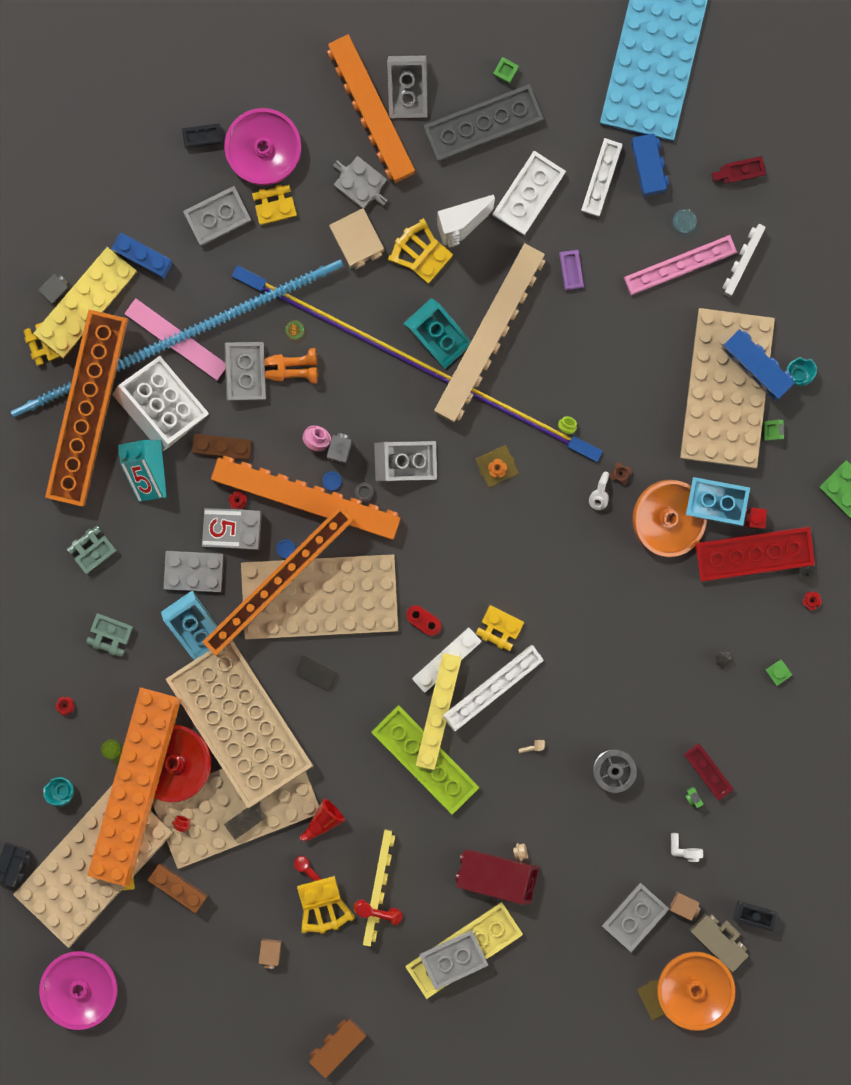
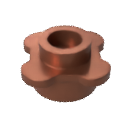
(620, 468)

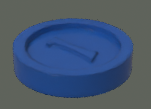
(332, 481)
(285, 548)

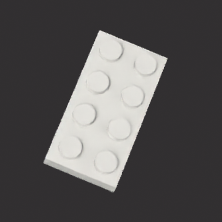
(529, 193)

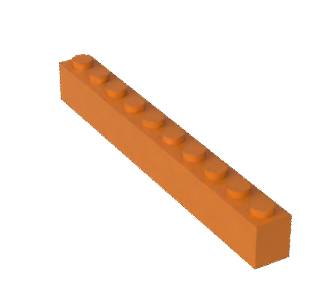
(303, 497)
(278, 580)

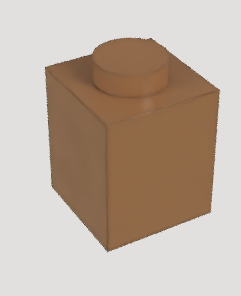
(684, 906)
(270, 953)

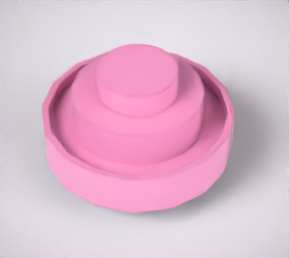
(316, 438)

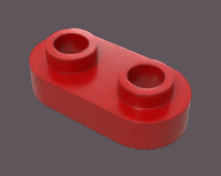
(423, 620)

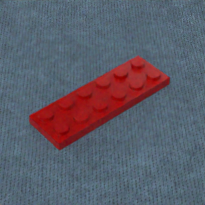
(755, 553)

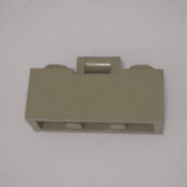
(723, 948)

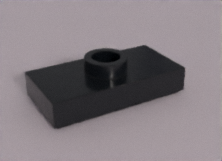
(202, 135)

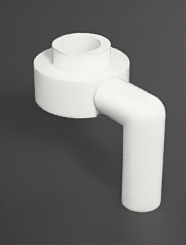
(600, 494)
(692, 854)

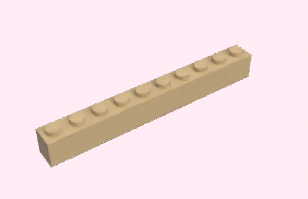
(488, 334)

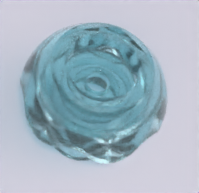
(687, 215)

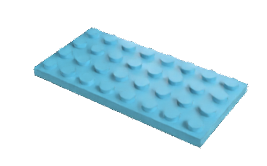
(653, 66)

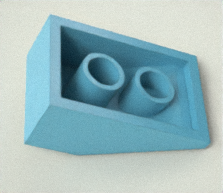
(718, 501)
(190, 623)

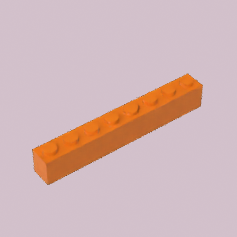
(371, 109)

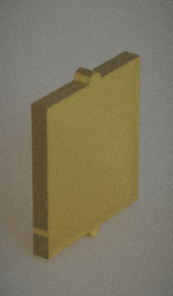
(503, 454)
(650, 999)

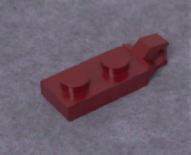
(740, 170)

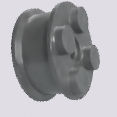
(603, 771)

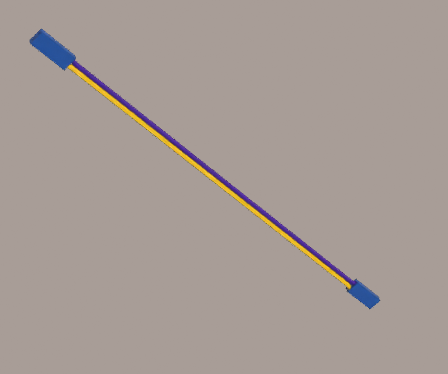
(575, 444)

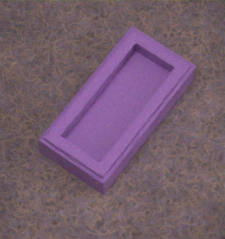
(571, 270)

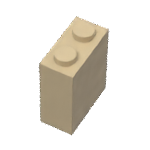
(357, 239)

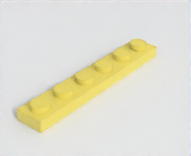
(439, 706)
(381, 878)

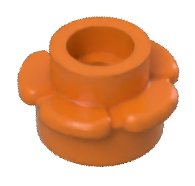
(497, 473)

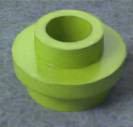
(567, 425)

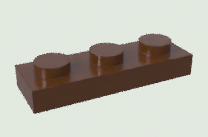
(222, 446)

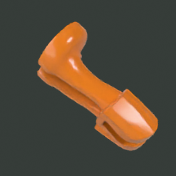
(283, 362)

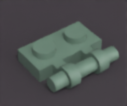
(95, 553)
(111, 629)

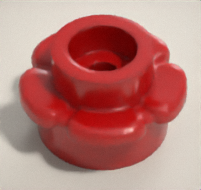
(242, 500)
(807, 603)
(59, 705)
(181, 823)

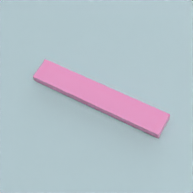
(680, 265)
(189, 349)

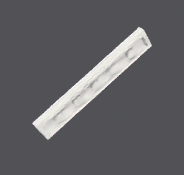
(493, 688)

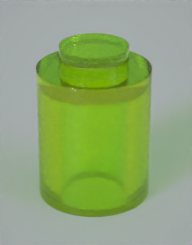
(112, 748)

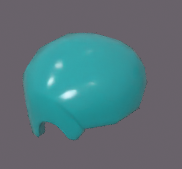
(802, 371)
(58, 791)

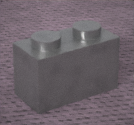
(339, 448)

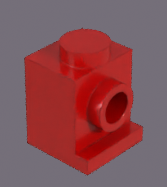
(755, 518)

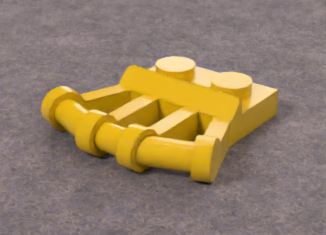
(431, 259)
(320, 894)

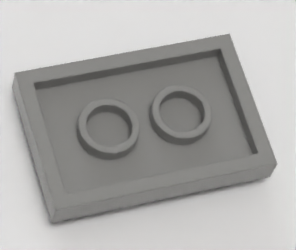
(217, 215)
(245, 371)
(193, 571)
(635, 917)
(453, 959)

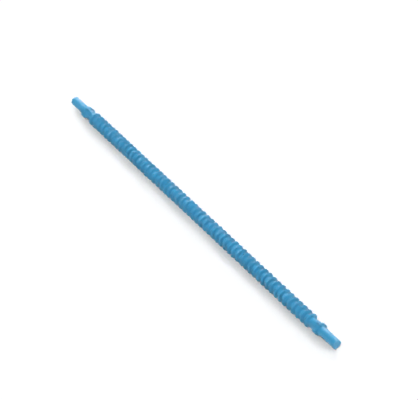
(320, 272)

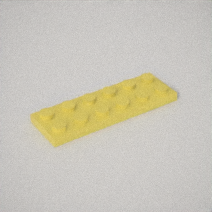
(93, 292)
(493, 932)

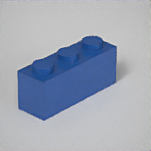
(649, 164)
(142, 255)

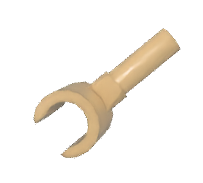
(538, 746)

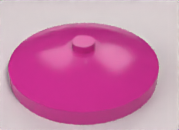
(263, 146)
(78, 990)

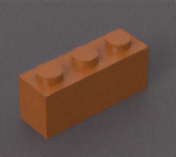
(178, 887)
(336, 1047)

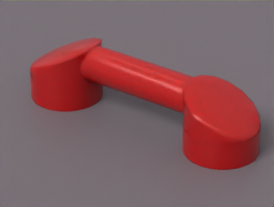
(302, 865)
(365, 910)

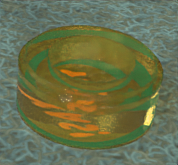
(294, 329)

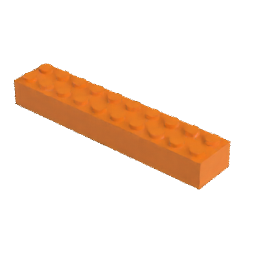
(86, 408)
(134, 787)

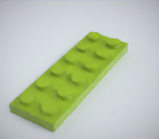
(403, 739)

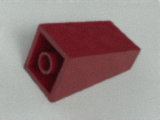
(497, 876)

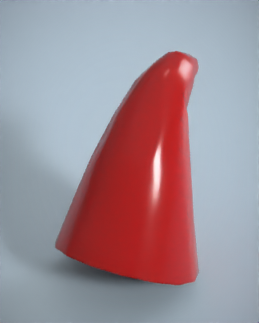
(325, 819)

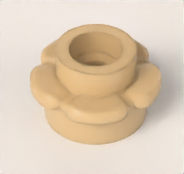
(520, 852)

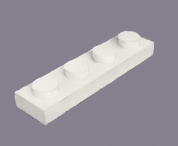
(601, 177)
(739, 267)
(459, 647)

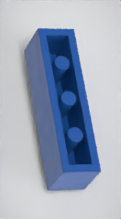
(758, 365)

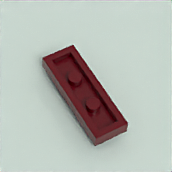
(708, 771)

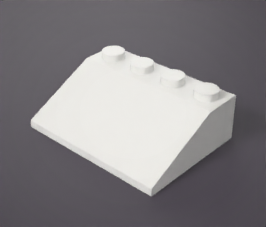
(462, 219)
(160, 403)

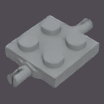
(360, 183)

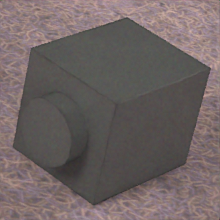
(54, 288)

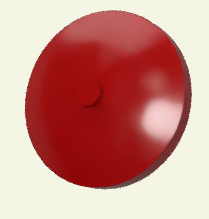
(184, 767)

